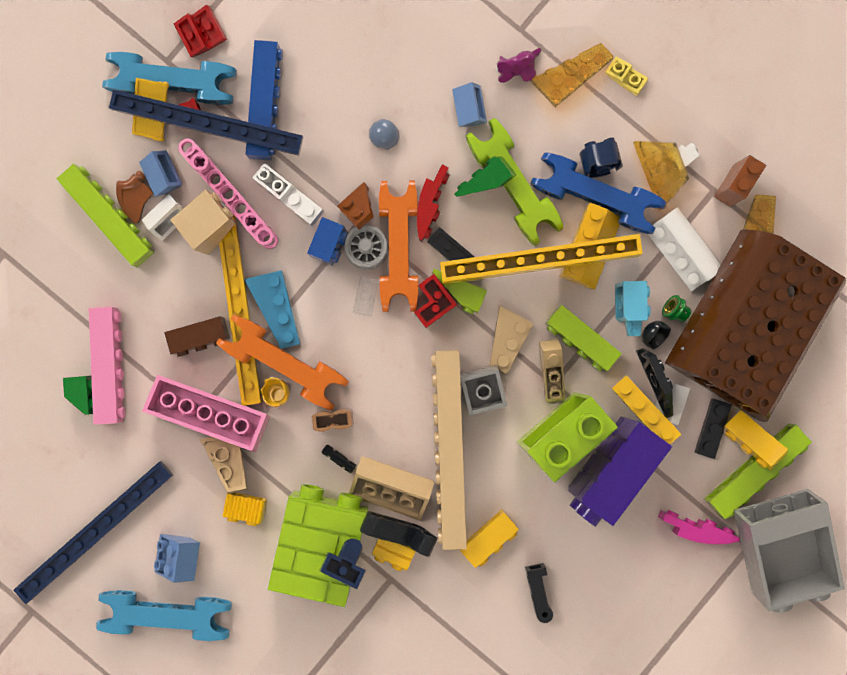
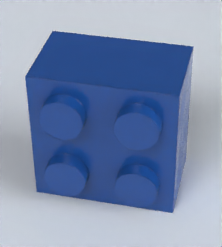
(328, 241)

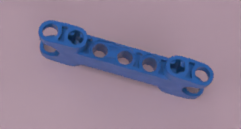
(627, 205)

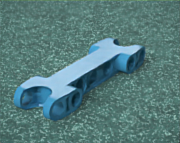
(203, 81)
(131, 613)

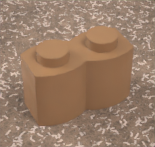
(326, 420)

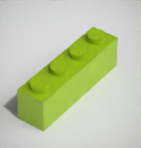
(583, 338)

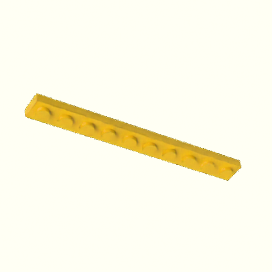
(238, 305)

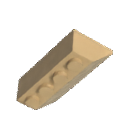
(391, 488)

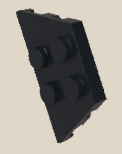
(657, 379)

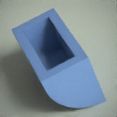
(469, 105)
(160, 172)

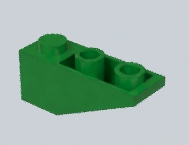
(493, 176)

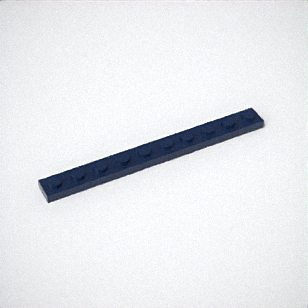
(206, 122)
(93, 532)

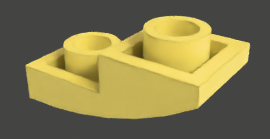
(625, 76)

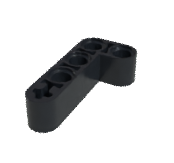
(399, 532)

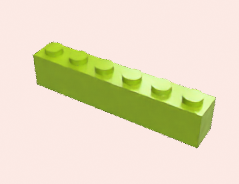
(105, 214)
(751, 477)

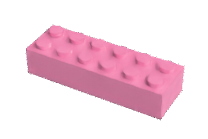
(206, 413)

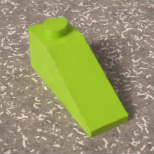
(464, 293)

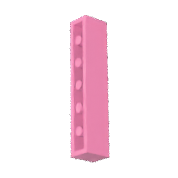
(106, 365)

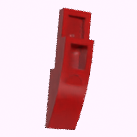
(427, 210)

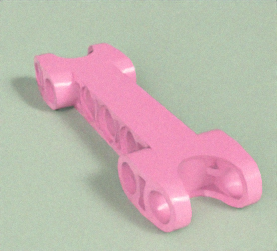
(208, 171)

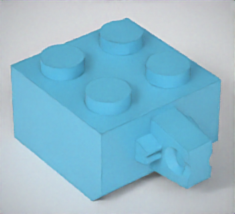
(632, 305)

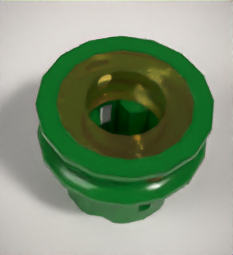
(676, 309)

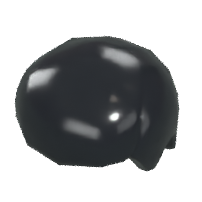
(655, 334)

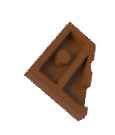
(357, 206)

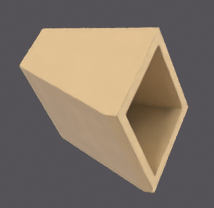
(204, 222)

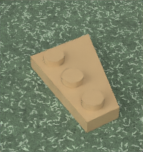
(227, 462)

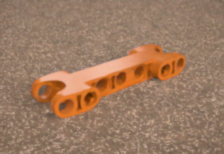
(398, 211)
(255, 346)

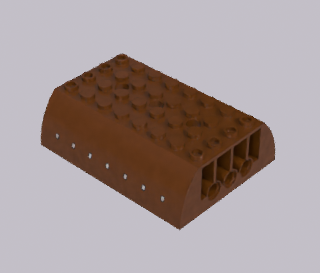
(735, 316)

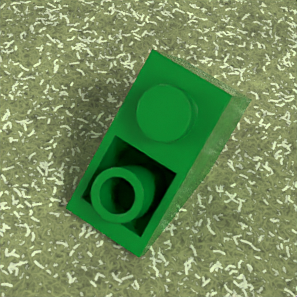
(79, 393)

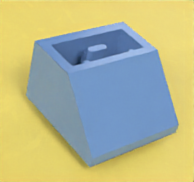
(176, 558)

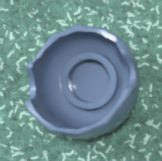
(384, 134)

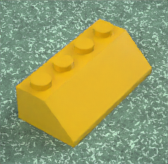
(595, 224)

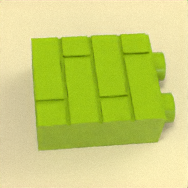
(567, 435)
(308, 532)

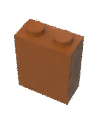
(740, 180)

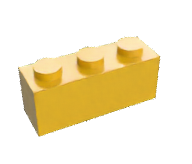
(755, 440)
(489, 539)

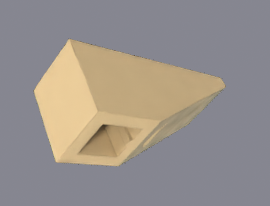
(552, 369)

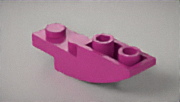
(703, 532)

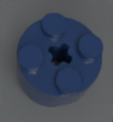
(600, 158)

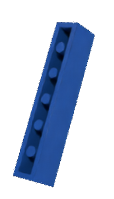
(264, 92)

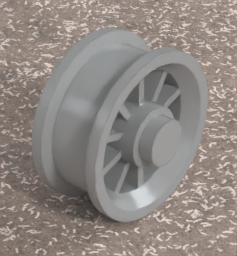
(366, 247)

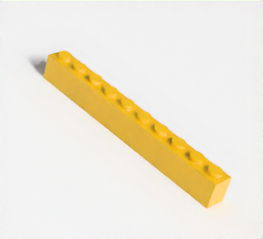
(541, 259)

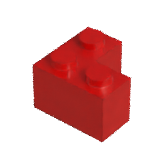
(439, 301)

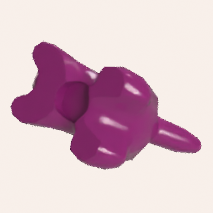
(519, 65)

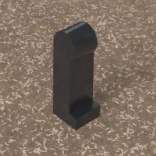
(541, 607)

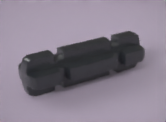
(339, 459)

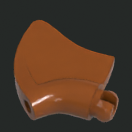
(133, 195)

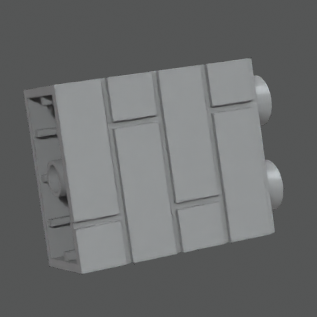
(789, 550)

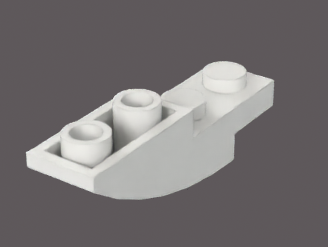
(288, 194)

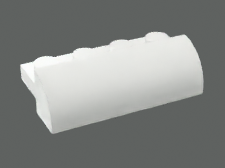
(685, 249)

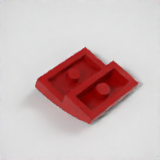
(200, 31)

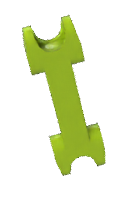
(531, 209)

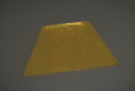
(662, 167)

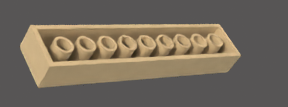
(450, 454)

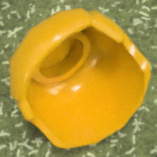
(275, 392)

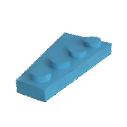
(274, 302)

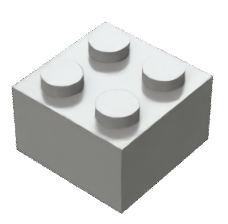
(483, 390)

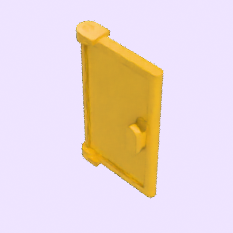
(147, 127)

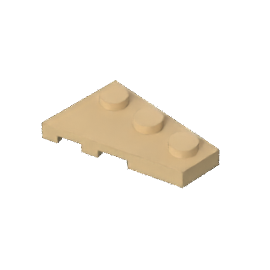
(508, 339)

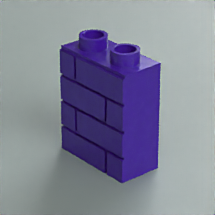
(617, 472)

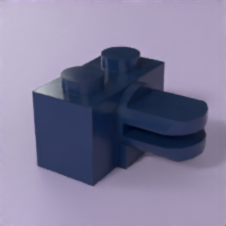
(344, 565)

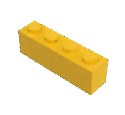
(645, 410)

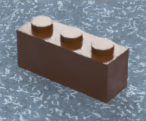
(196, 336)

